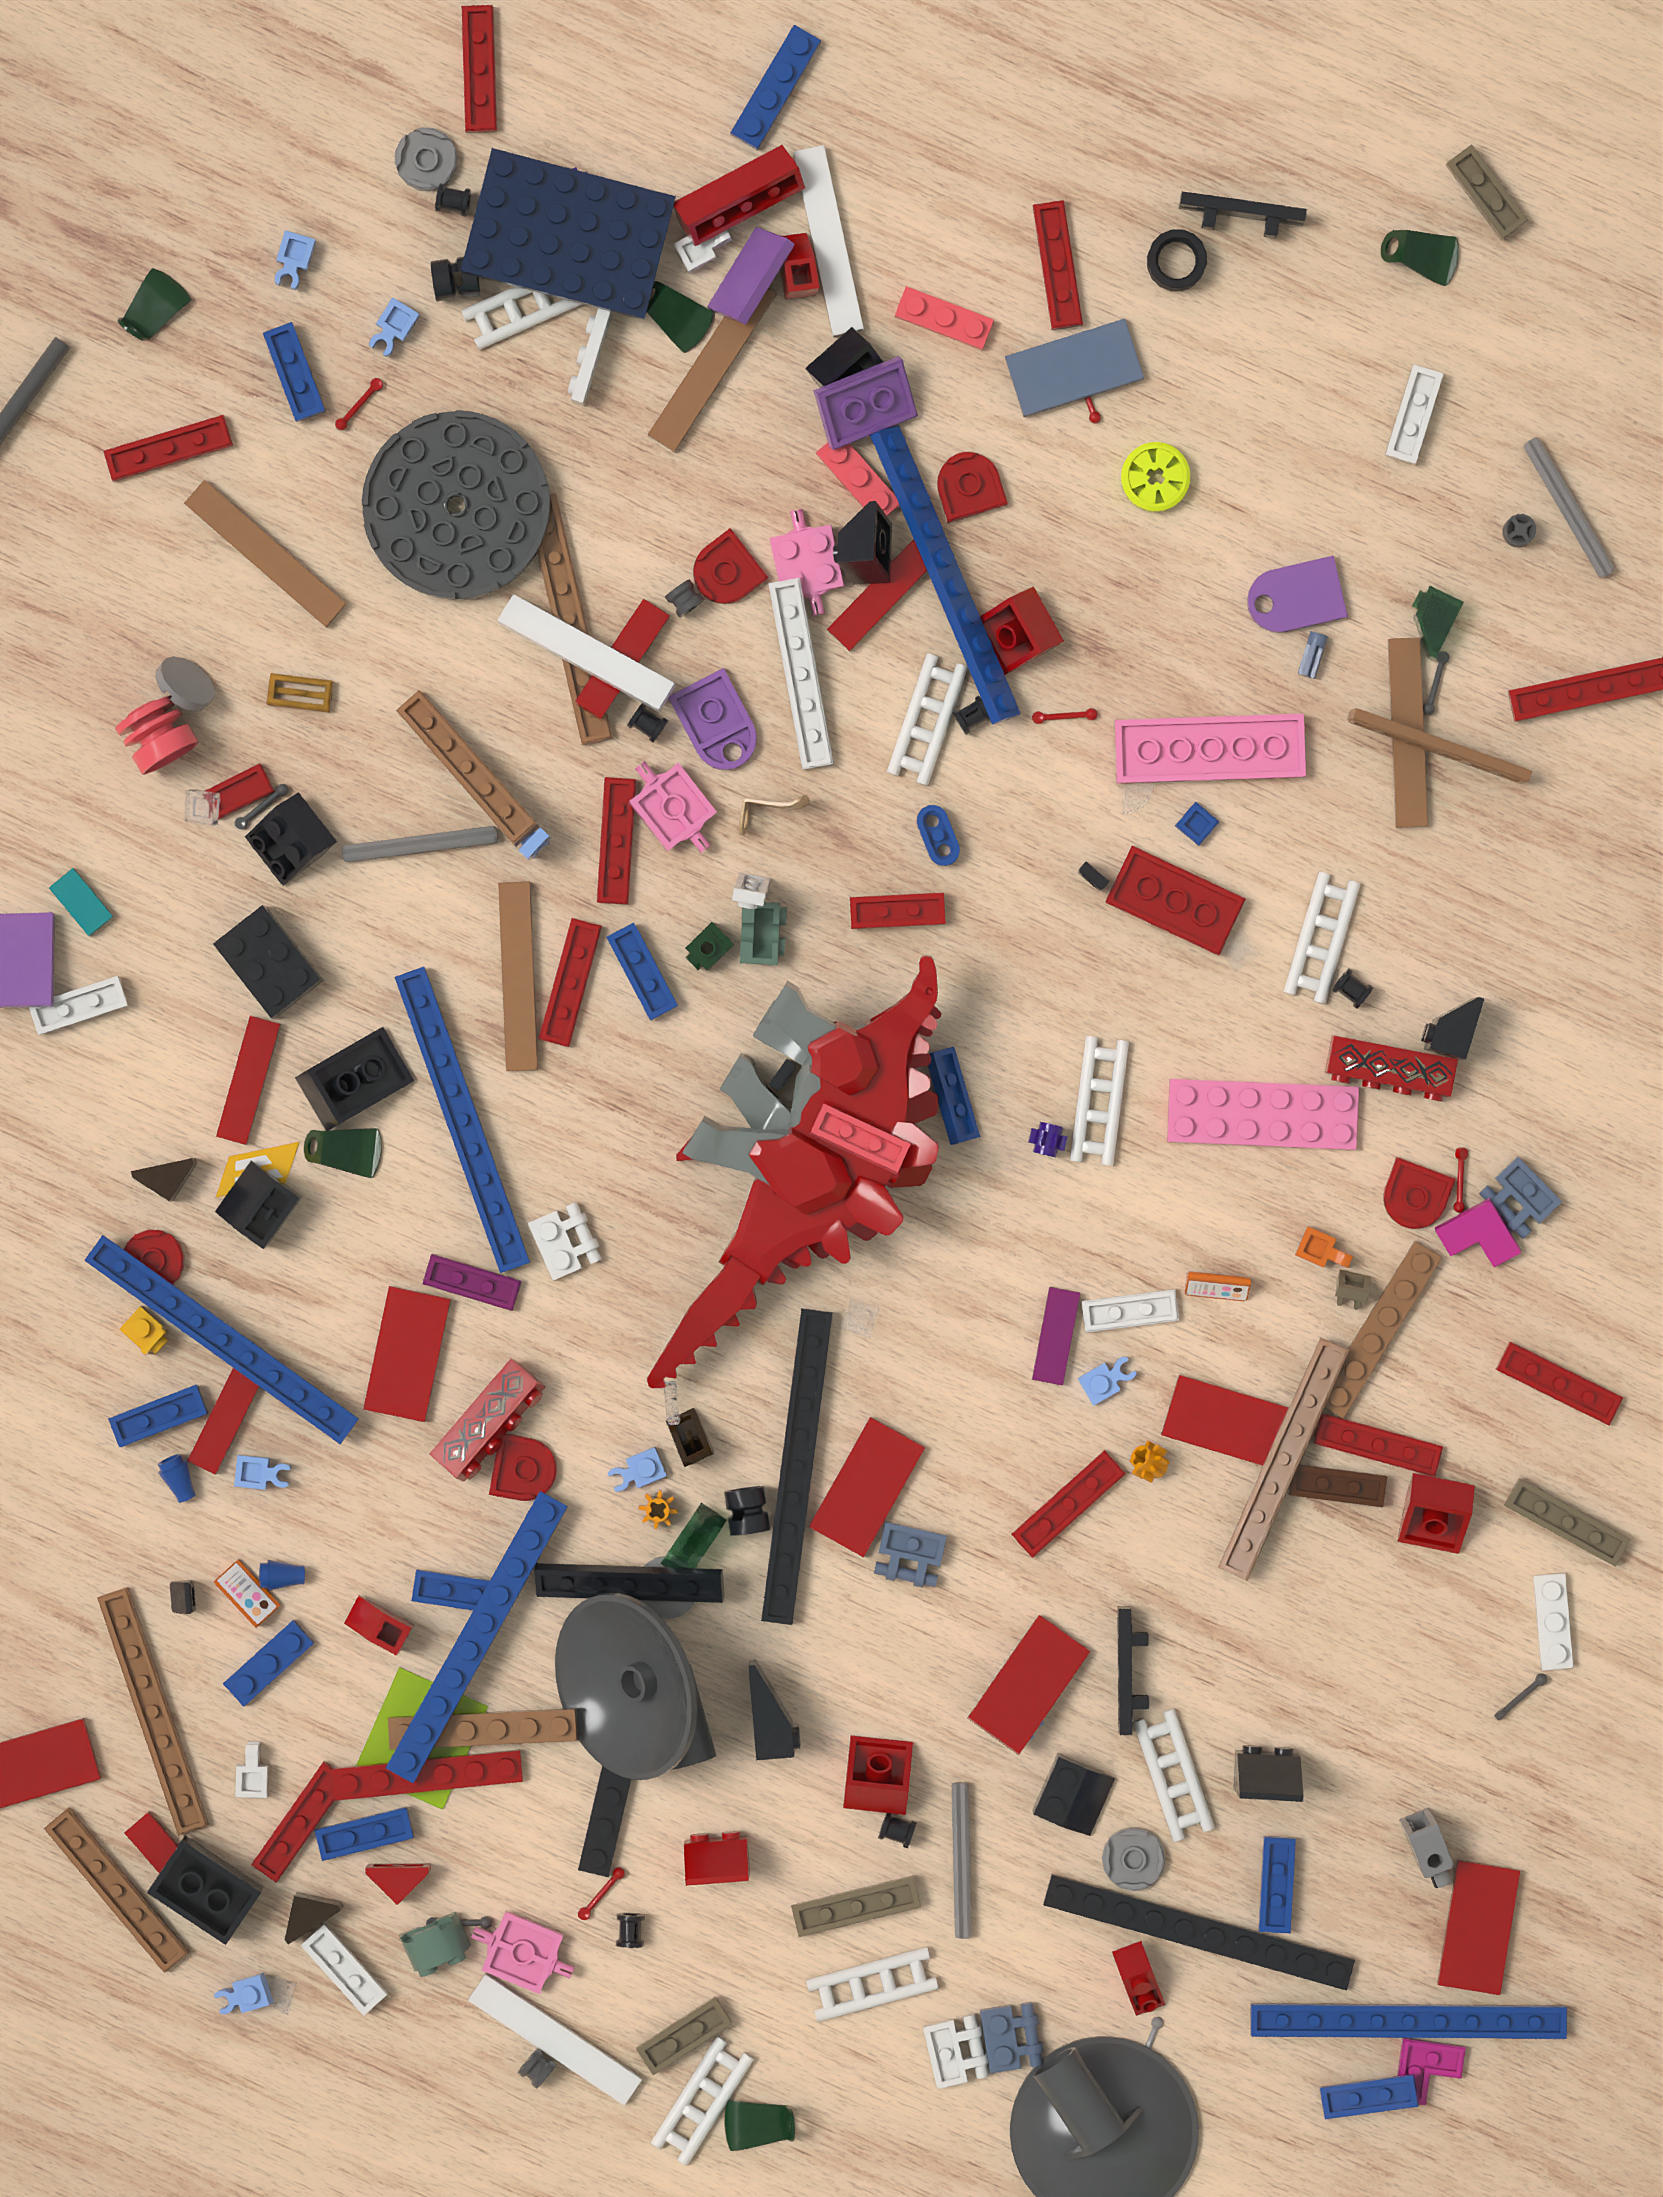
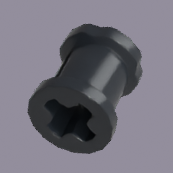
(453, 200)
(971, 715)
(647, 723)
(1352, 988)
(897, 1830)
(630, 1930)

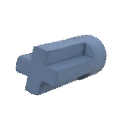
(1312, 655)

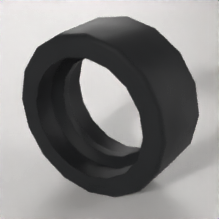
(1166, 238)

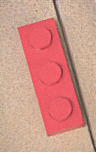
(944, 318)
(858, 477)
(860, 1139)

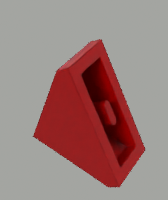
(397, 1878)

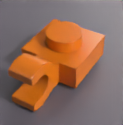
(1318, 1248)

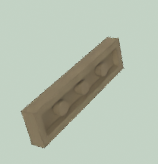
(1567, 1522)
(856, 1906)

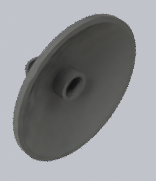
(630, 1688)
(1104, 2122)

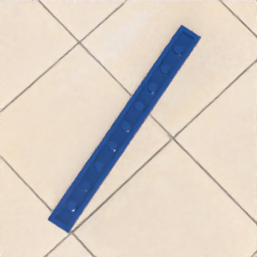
(945, 574)
(462, 1119)
(221, 1339)
(476, 1637)
(1408, 2021)

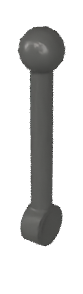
(1442, 658)
(242, 822)
(1541, 1679)
(484, 1922)

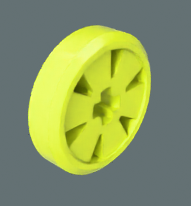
(1152, 457)

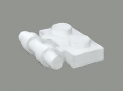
(556, 1245)
(946, 2055)

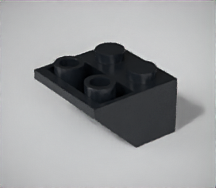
(290, 838)
(258, 1205)

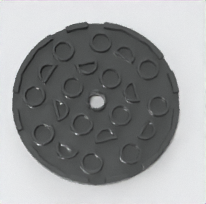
(445, 459)

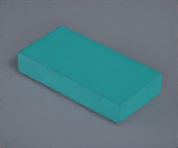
(81, 902)

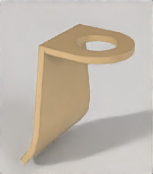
(746, 806)

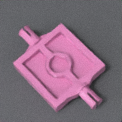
(808, 556)
(672, 807)
(522, 1952)

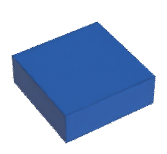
(1196, 823)

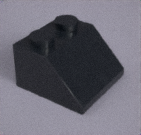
(843, 358)
(865, 546)
(1454, 1030)
(1073, 1795)

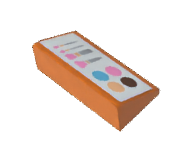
(1217, 1286)
(245, 1593)

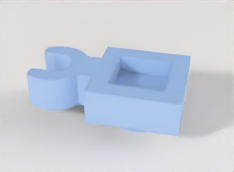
(295, 254)
(396, 323)
(534, 843)
(1101, 1381)
(642, 1468)
(255, 1472)
(248, 1993)

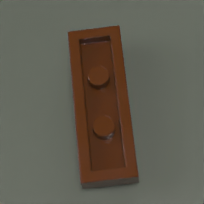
(1339, 1485)

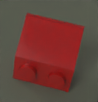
(1020, 630)
(1436, 1513)
(878, 1775)
(716, 1859)

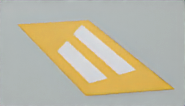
(274, 1160)

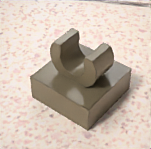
(1352, 1287)

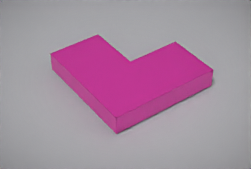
(1482, 1225)
(1428, 2058)

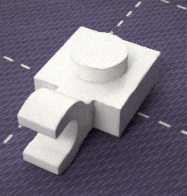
(703, 253)
(252, 1777)

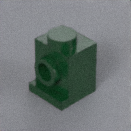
(720, 943)

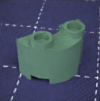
(761, 934)
(436, 1944)

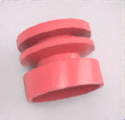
(156, 734)

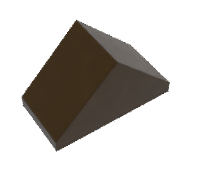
(166, 1178)
(690, 1438)
(309, 1912)

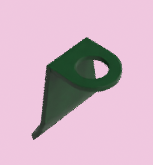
(1424, 253)
(153, 305)
(679, 316)
(346, 1150)
(757, 2124)

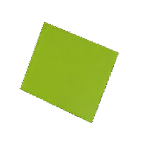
(404, 1700)

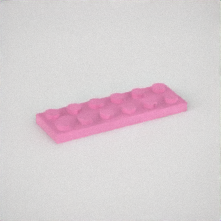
(1210, 748)
(1262, 1114)

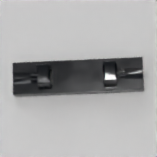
(1214, 205)
(1126, 1640)

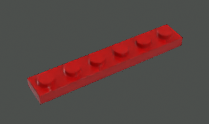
(1586, 689)
(436, 1774)

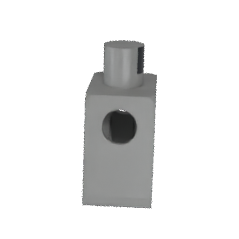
(1428, 1846)

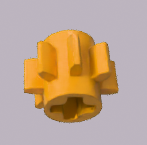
(1149, 1461)
(658, 1500)

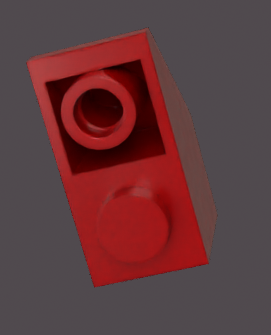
(799, 269)
(378, 1625)
(1138, 1978)

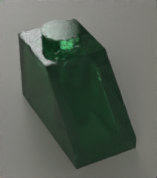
(1434, 618)
(694, 1538)

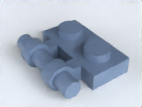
(1527, 1190)
(914, 1545)
(1001, 2037)

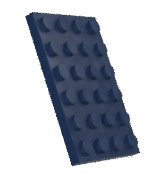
(568, 234)

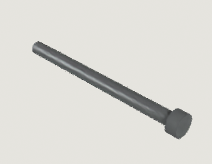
(31, 386)

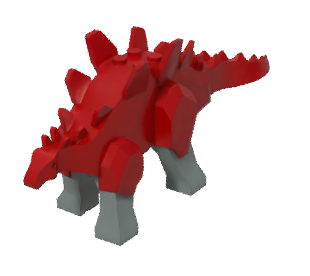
(802, 1185)

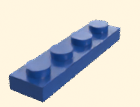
(775, 87)

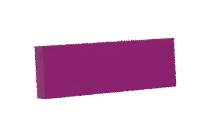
(472, 1282)
(1056, 1336)

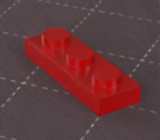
(897, 910)

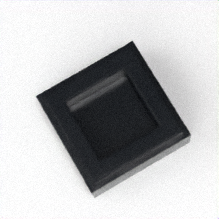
(1093, 876)
(782, 1075)

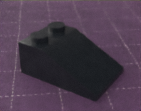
(354, 1079)
(771, 1721)
(1268, 1774)

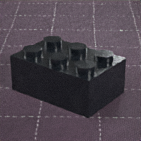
(268, 962)
(205, 1890)

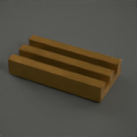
(328, 684)

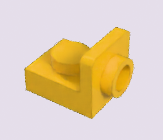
(145, 1331)

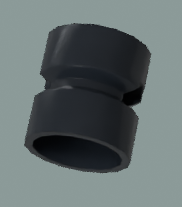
(444, 280)
(747, 1510)

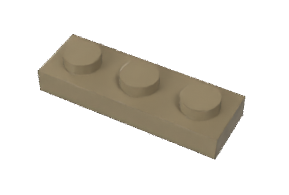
(1486, 192)
(684, 2035)

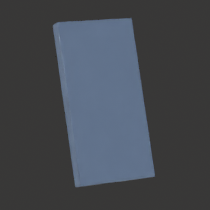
(1074, 367)

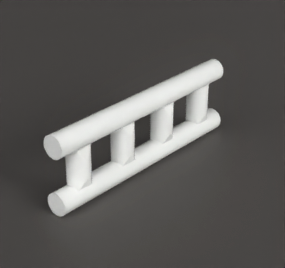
(518, 323)
(936, 737)
(1331, 955)
(1113, 1086)
(1165, 1793)
(860, 2000)
(683, 2106)

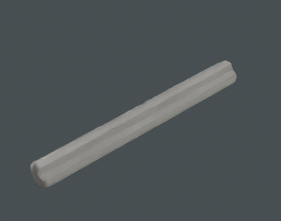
(1569, 507)
(419, 844)
(961, 1860)

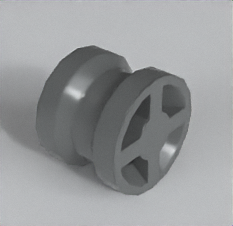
(1523, 527)
(684, 598)
(537, 2068)

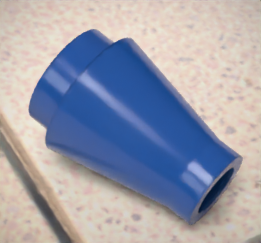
(176, 1475)
(279, 1575)

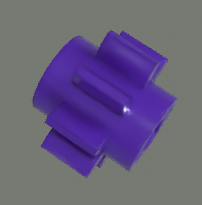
(1047, 1139)

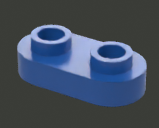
(938, 835)

